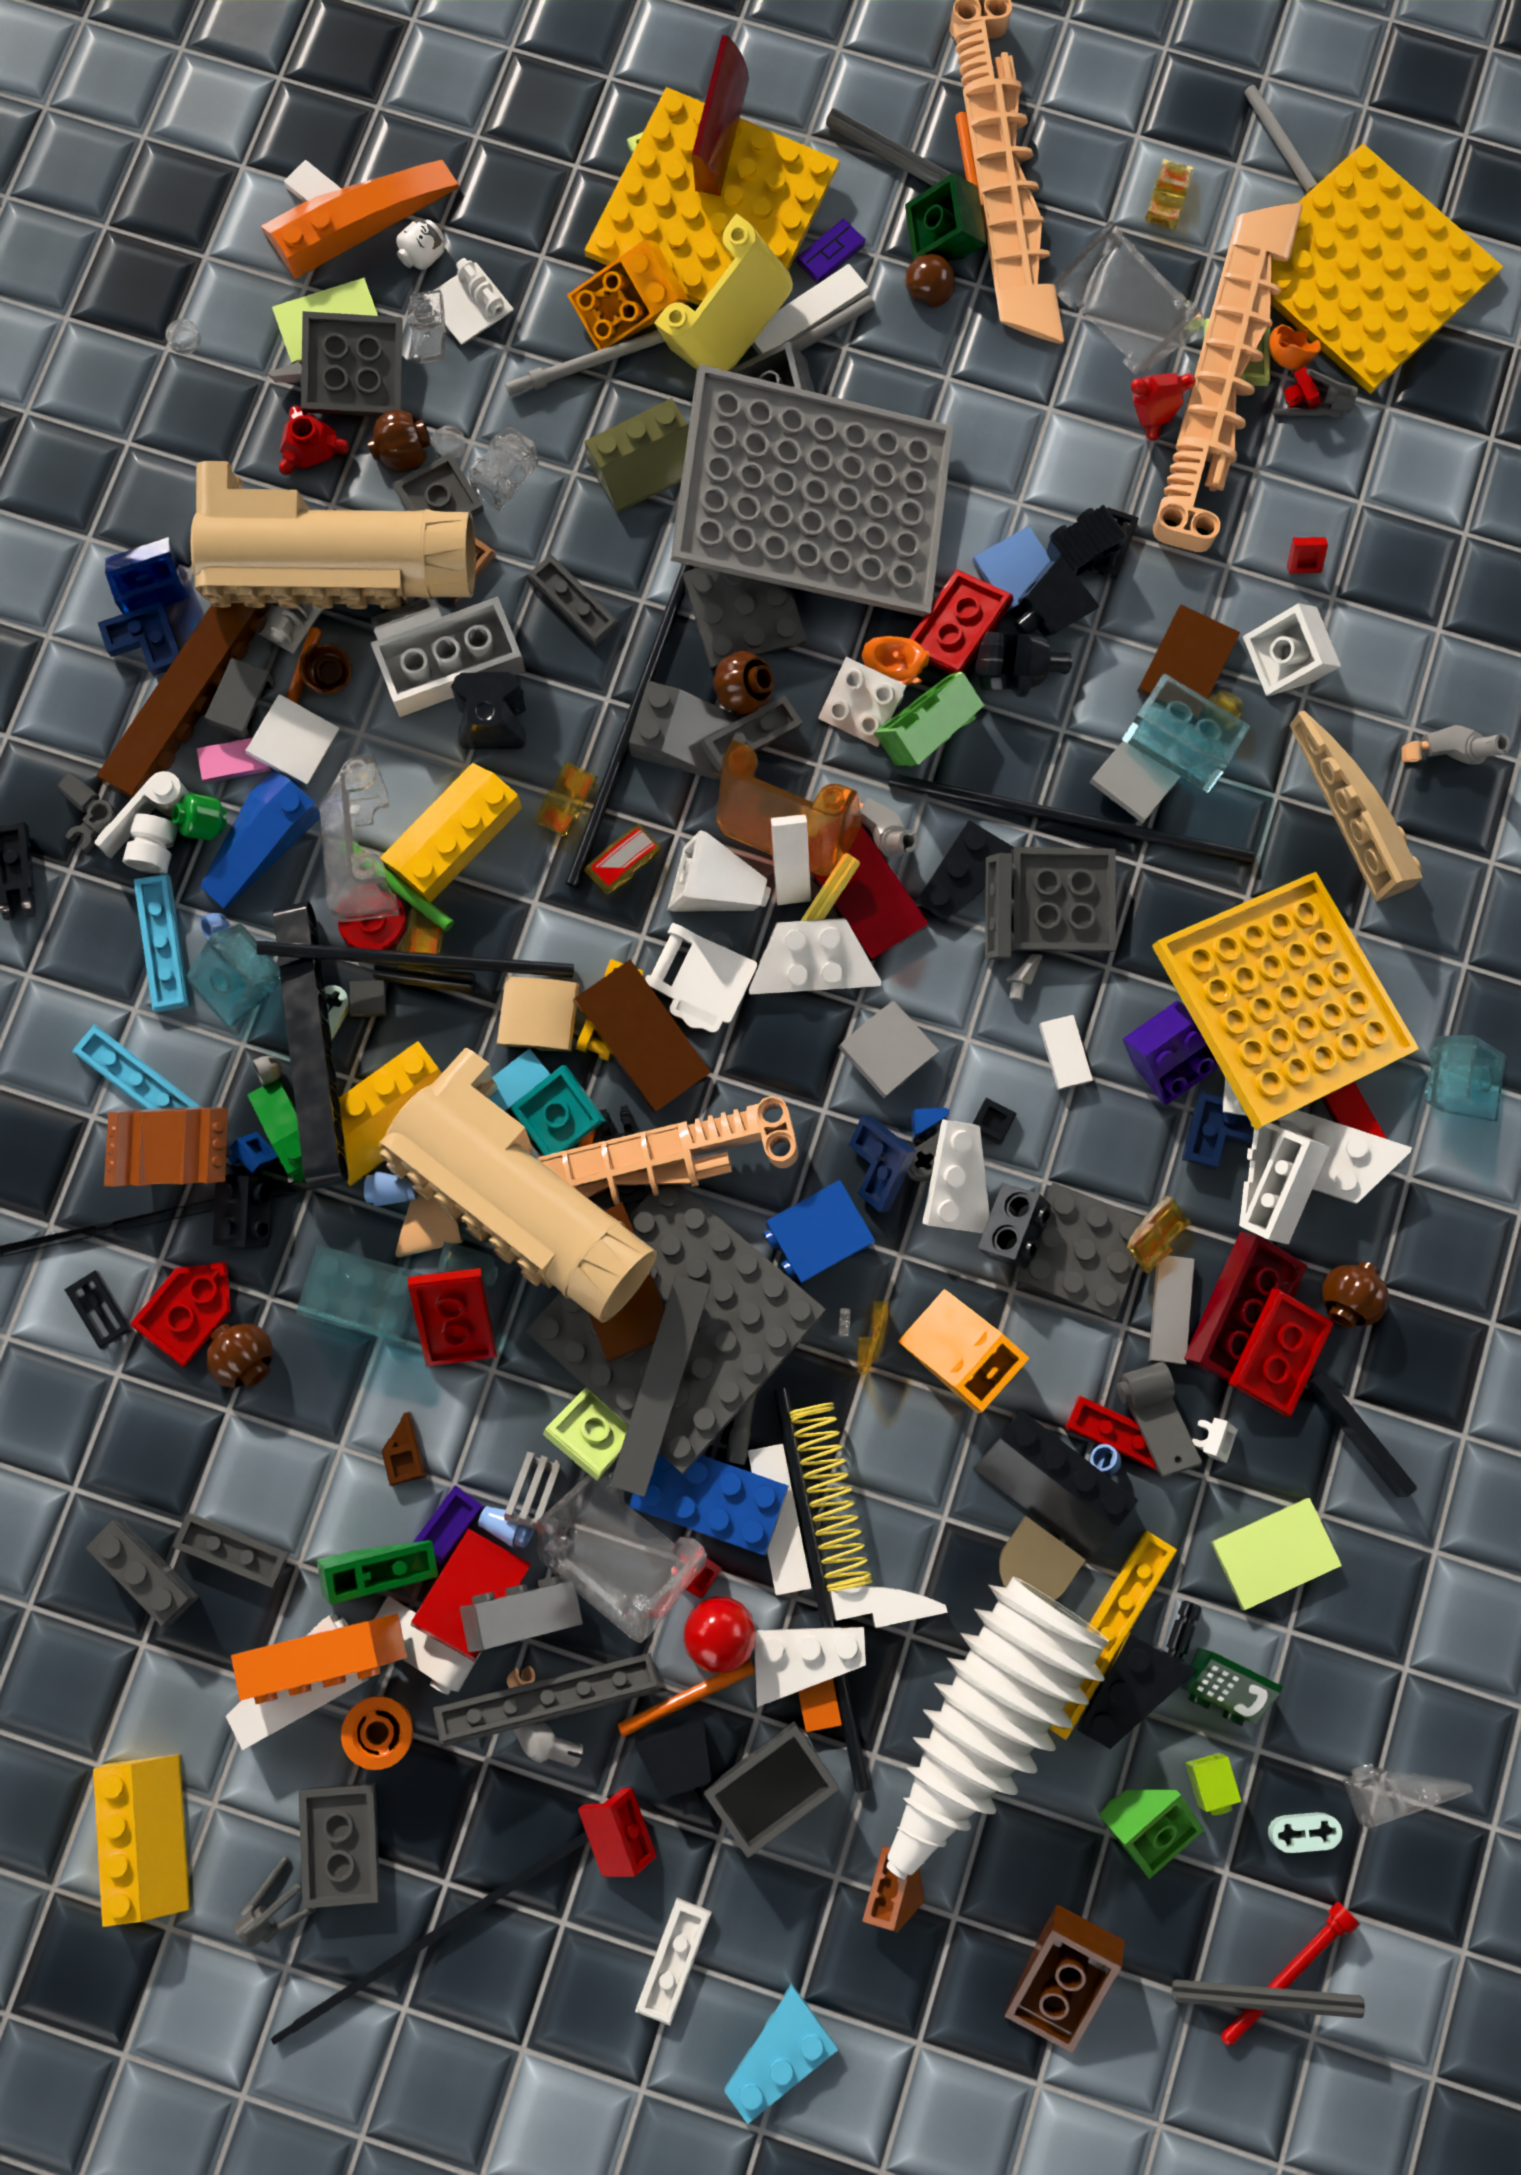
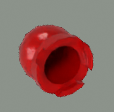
(719, 1634)

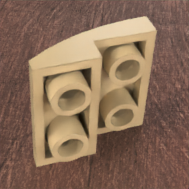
(538, 1014)

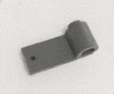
(1150, 1399)

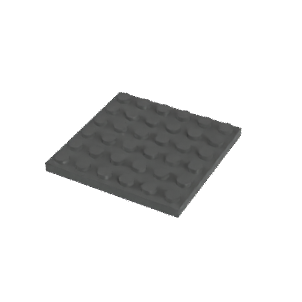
(742, 1337)

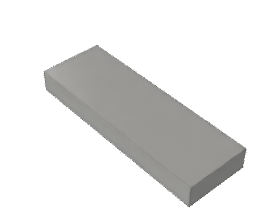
(1171, 1310)

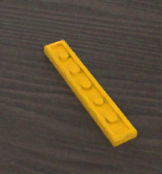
(1122, 1608)

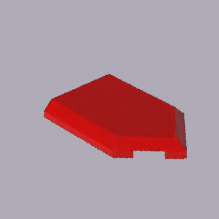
(186, 1310)

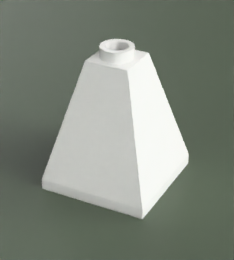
(715, 879)

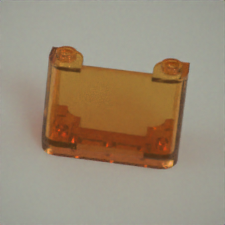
(750, 803)

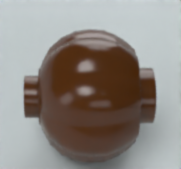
(399, 441)
(743, 683)
(1355, 1295)
(239, 1355)

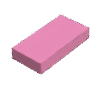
(228, 761)

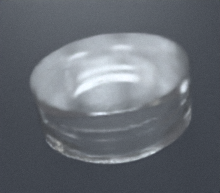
(183, 336)
(448, 440)

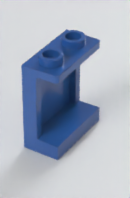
(818, 1233)

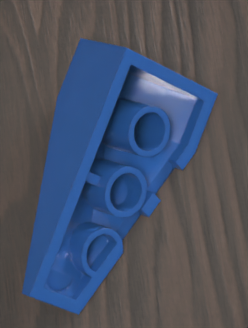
(265, 828)

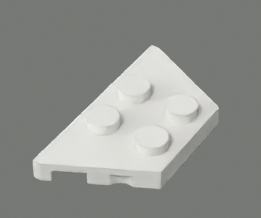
(813, 958)
(1354, 1160)

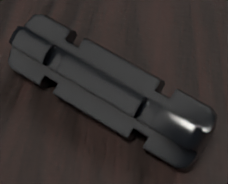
(1183, 1629)

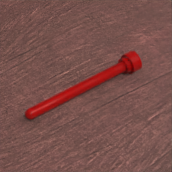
(1338, 1923)

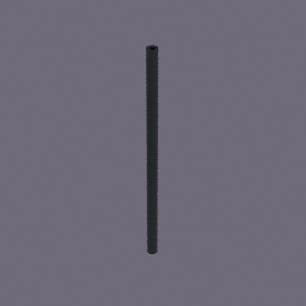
(414, 959)

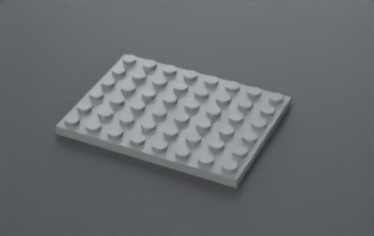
(812, 492)

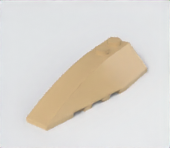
(1359, 811)

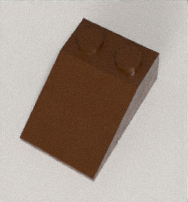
(1066, 1978)

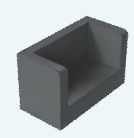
(237, 698)

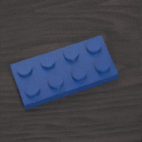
(716, 1501)

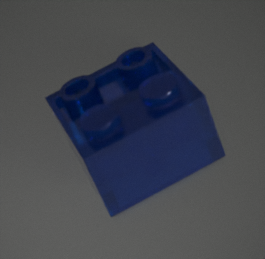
(146, 576)

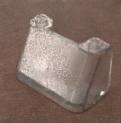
(1128, 300)
(354, 879)
(616, 1556)

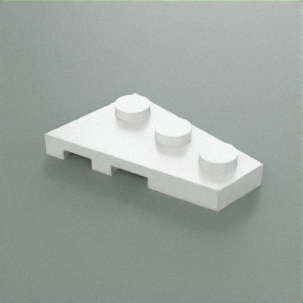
(958, 1180)
(804, 1657)

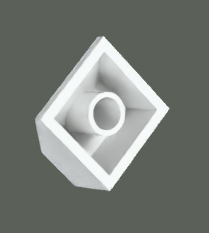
(1291, 650)

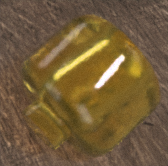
(1228, 702)

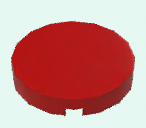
(375, 933)

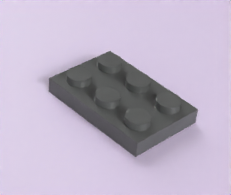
(339, 1846)

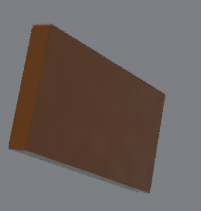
(641, 1036)
(638, 1320)

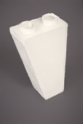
(257, 1721)

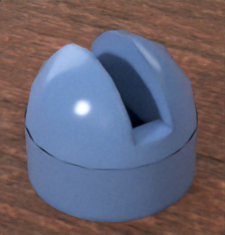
(213, 923)
(1100, 1459)

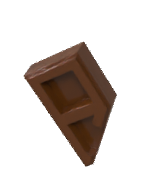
(403, 1453)

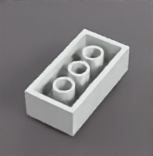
(426, 659)

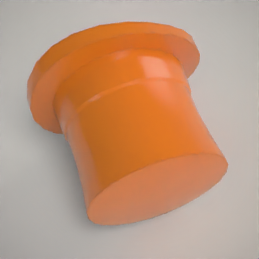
(377, 1733)

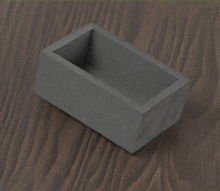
(771, 1789)

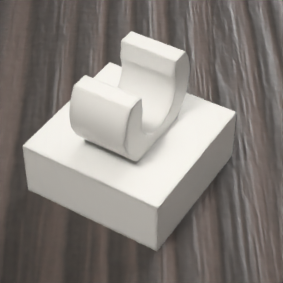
(1219, 1440)

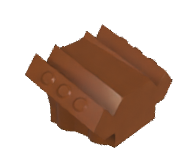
(166, 1146)

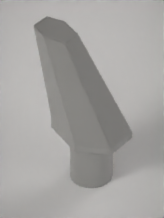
(287, 374)
(1023, 976)

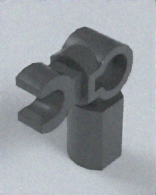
(85, 799)

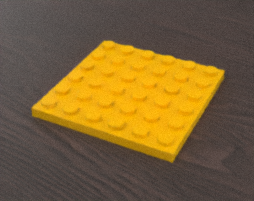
(766, 182)
(1375, 269)
(1285, 999)

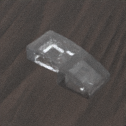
(427, 322)

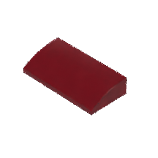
(720, 118)
(1238, 1300)

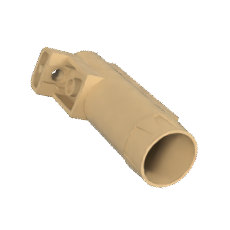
(277, 550)
(482, 1171)

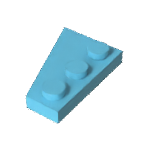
(780, 2057)

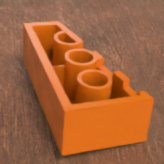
(318, 1658)

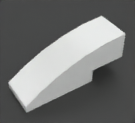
(885, 1605)

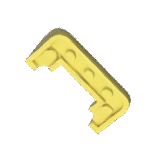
(735, 306)

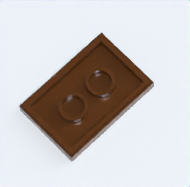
(1191, 652)

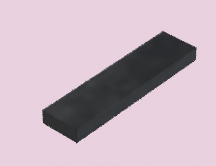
(1361, 1435)

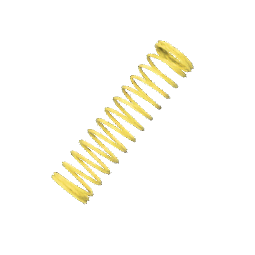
(853, 1582)

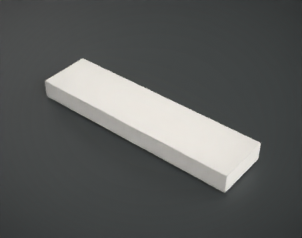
(812, 308)
(786, 1546)

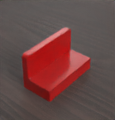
(618, 1835)

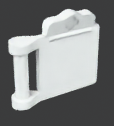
(708, 982)

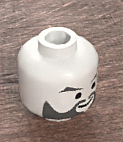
(420, 244)

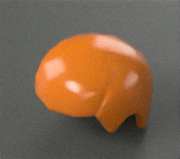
(1291, 348)

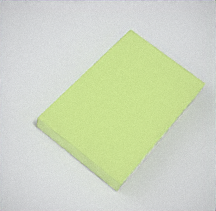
(343, 299)
(1275, 1554)

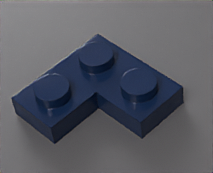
(144, 628)
(1210, 1128)
(889, 1162)

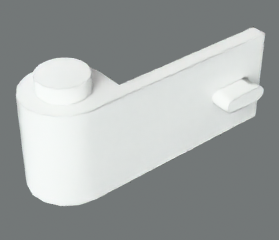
(159, 792)
(428, 1655)

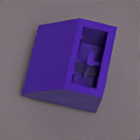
(1170, 1052)

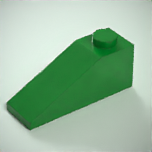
(280, 1125)
(375, 1570)

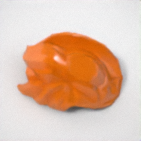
(896, 658)

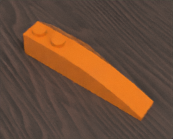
(349, 216)

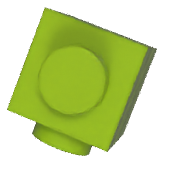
(1213, 1783)

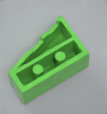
(929, 720)

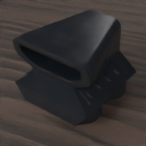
(489, 710)

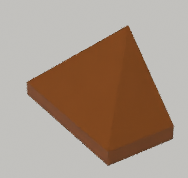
(892, 1898)

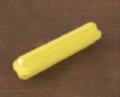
(832, 888)

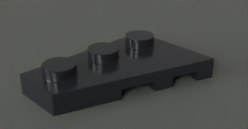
(961, 873)
(1132, 1689)

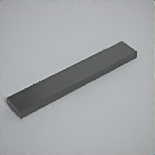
(660, 1385)
(545, 1700)

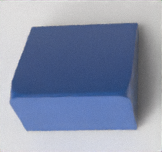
(926, 1119)

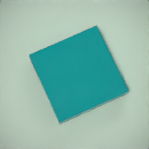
(557, 1112)

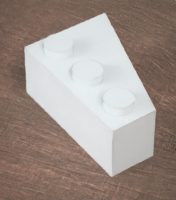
(1279, 1181)

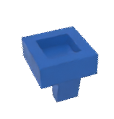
(253, 1153)

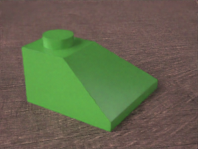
(1151, 1826)

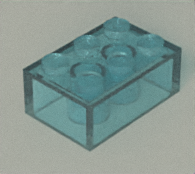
(1186, 733)
(358, 1295)

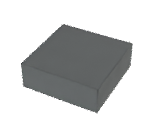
(367, 998)

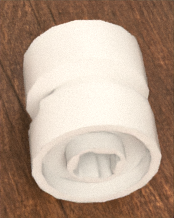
(149, 848)

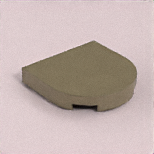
(1038, 1560)

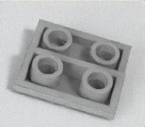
(1134, 781)
(888, 1049)

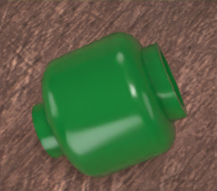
(199, 816)

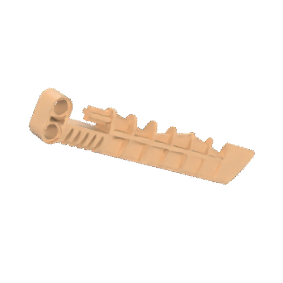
(1006, 197)
(1230, 342)
(641, 1158)

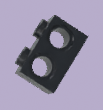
(1005, 1225)

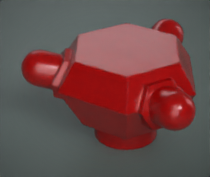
(1159, 399)
(308, 442)

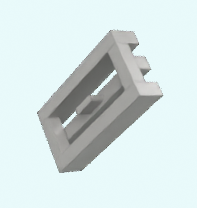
(541, 1465)

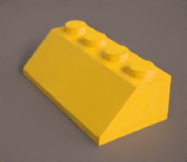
(452, 831)
(375, 1102)
(141, 1840)

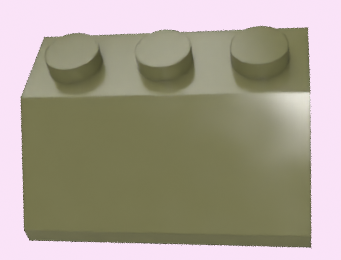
(640, 455)

